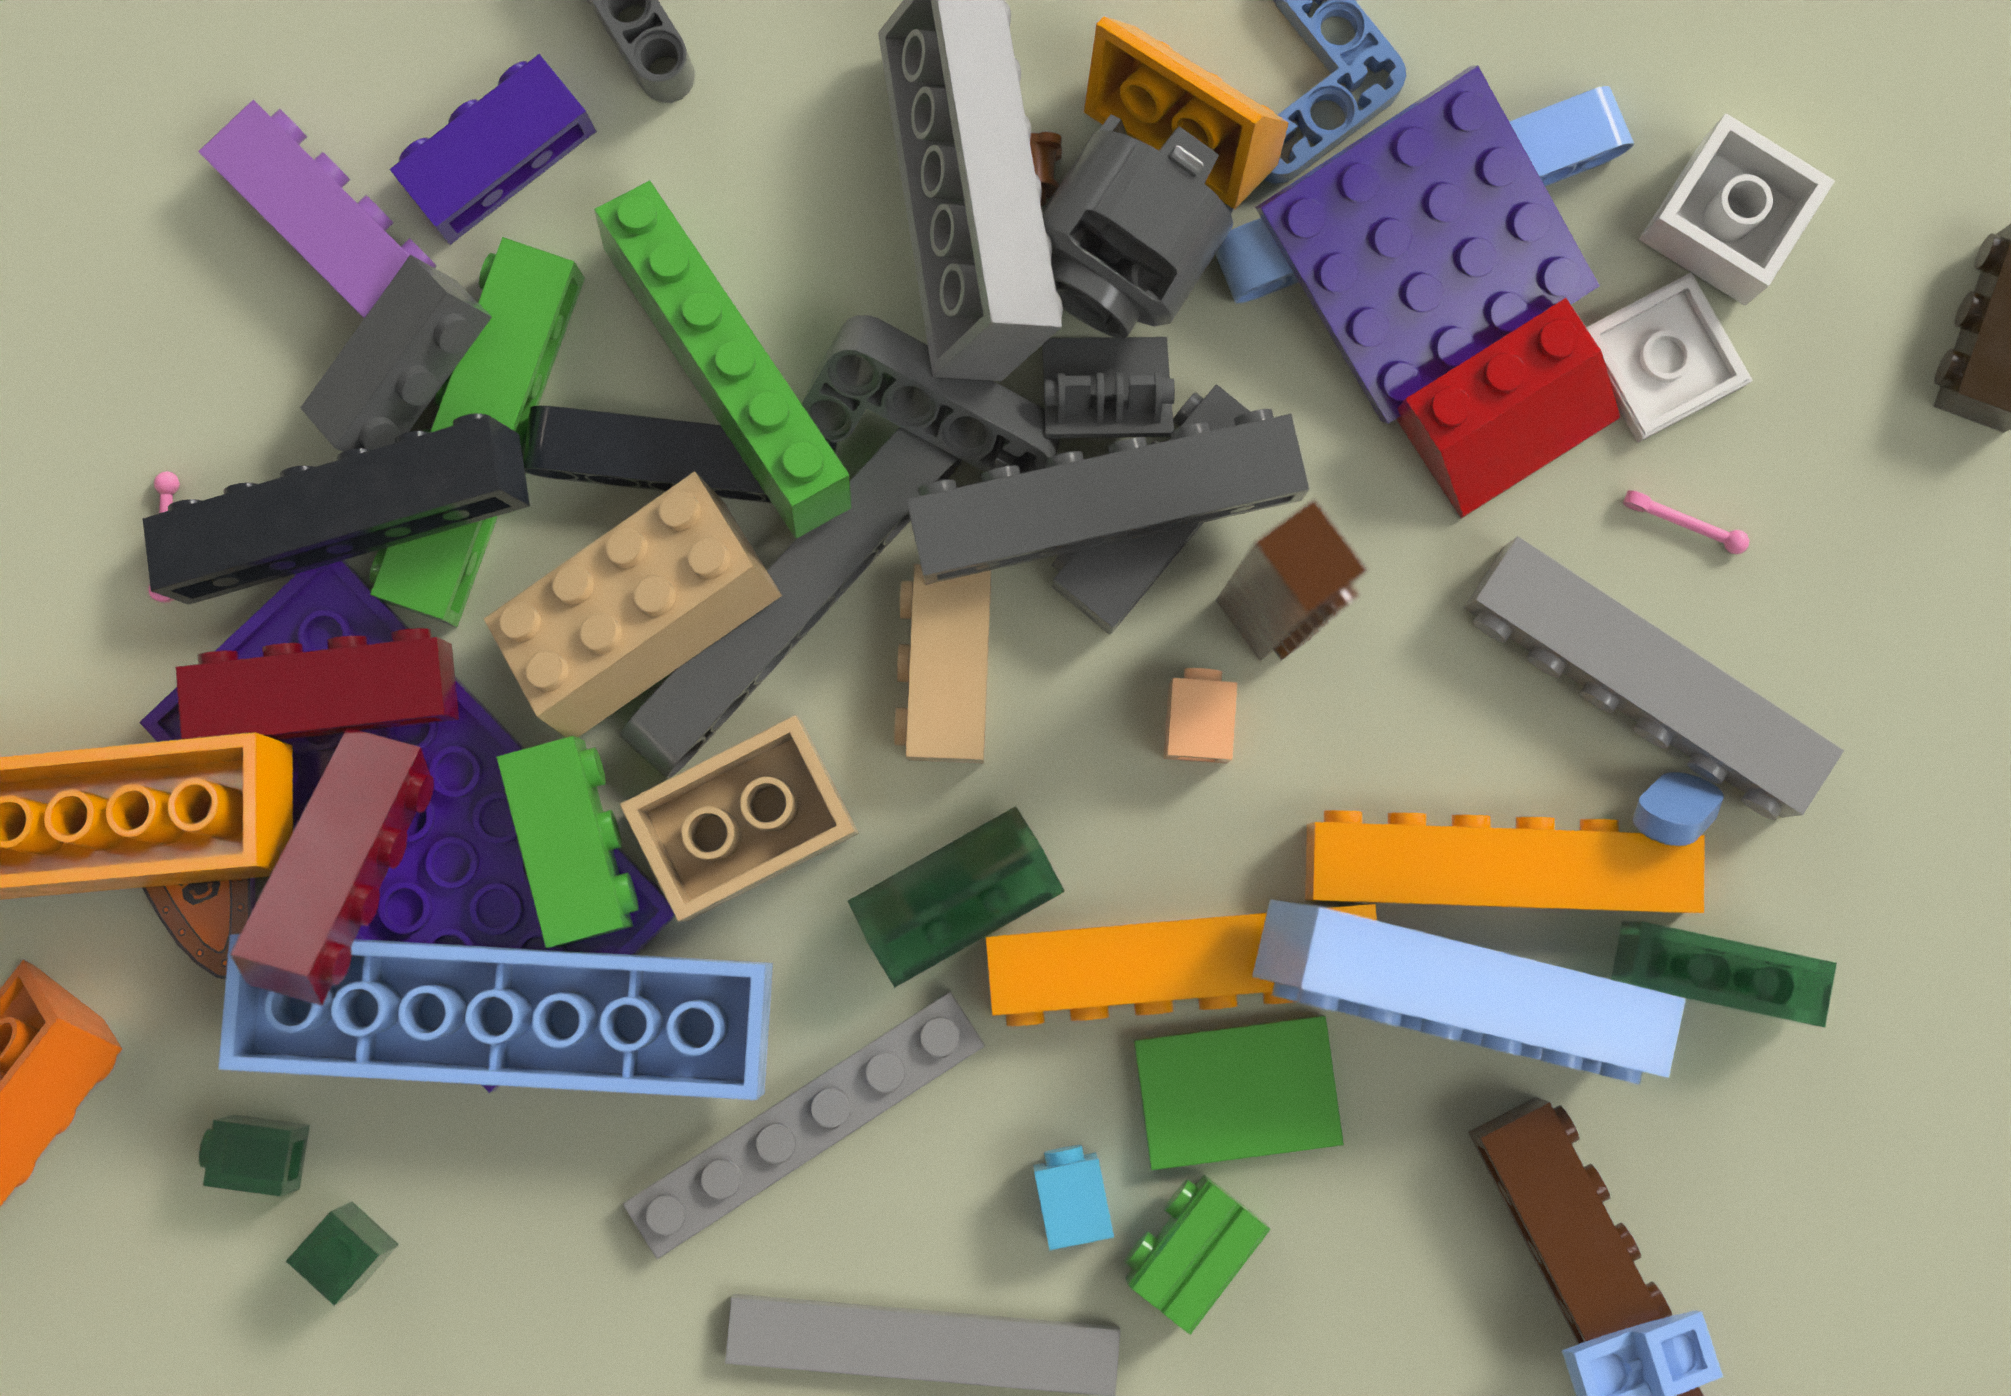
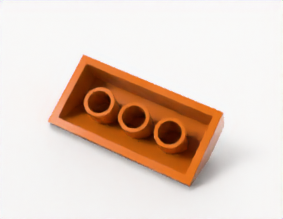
(48, 1064)

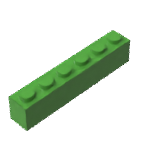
(724, 360)
(499, 376)

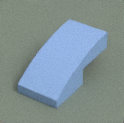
(1646, 1359)

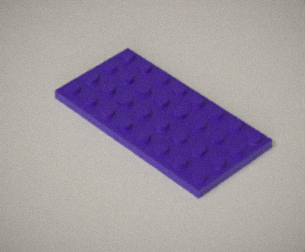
(462, 854)

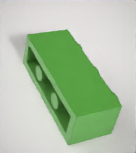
(567, 841)

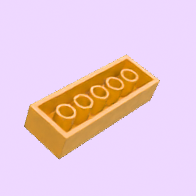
(144, 815)

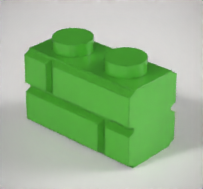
(1194, 1252)

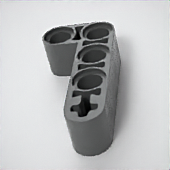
(962, 416)

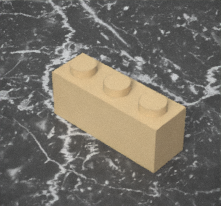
(944, 668)

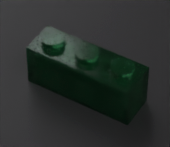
(955, 896)
(1724, 973)

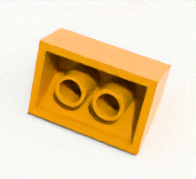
(1161, 90)

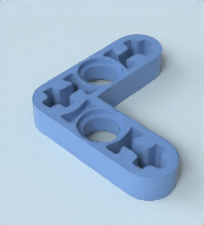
(1348, 67)

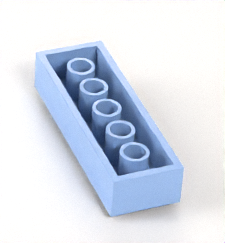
(1466, 992)

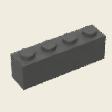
(1114, 576)

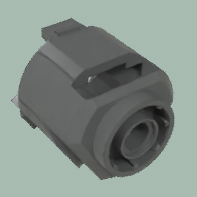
(1133, 228)

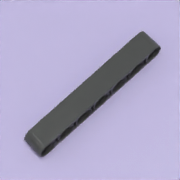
(811, 579)

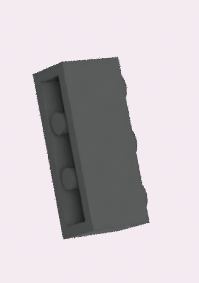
(396, 359)

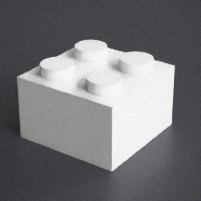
(1737, 210)

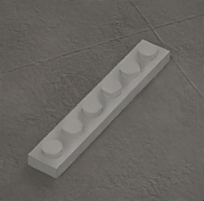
(803, 1125)

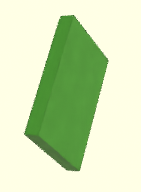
(1238, 1092)

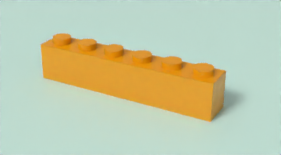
(1500, 865)
(1130, 966)

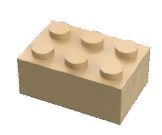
(739, 819)

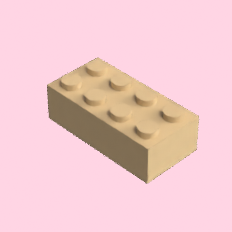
(631, 607)

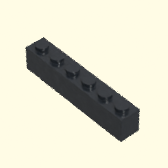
(336, 509)

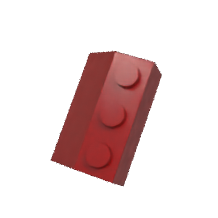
(1511, 408)

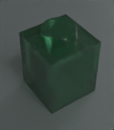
(254, 1155)
(342, 1253)

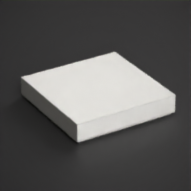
(1667, 357)

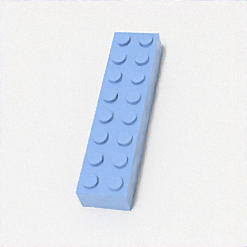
(515, 1021)

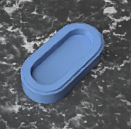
(1677, 808)

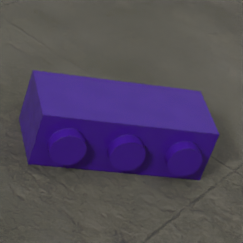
(493, 148)

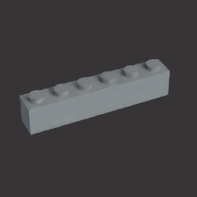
(1653, 681)

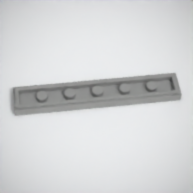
(923, 1345)

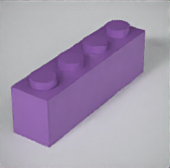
(309, 205)

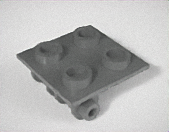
(1107, 387)

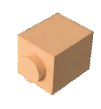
(1200, 717)

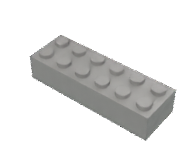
(969, 186)

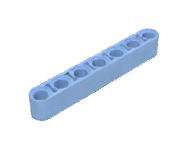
(1557, 139)

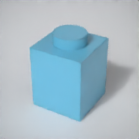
(1072, 1197)

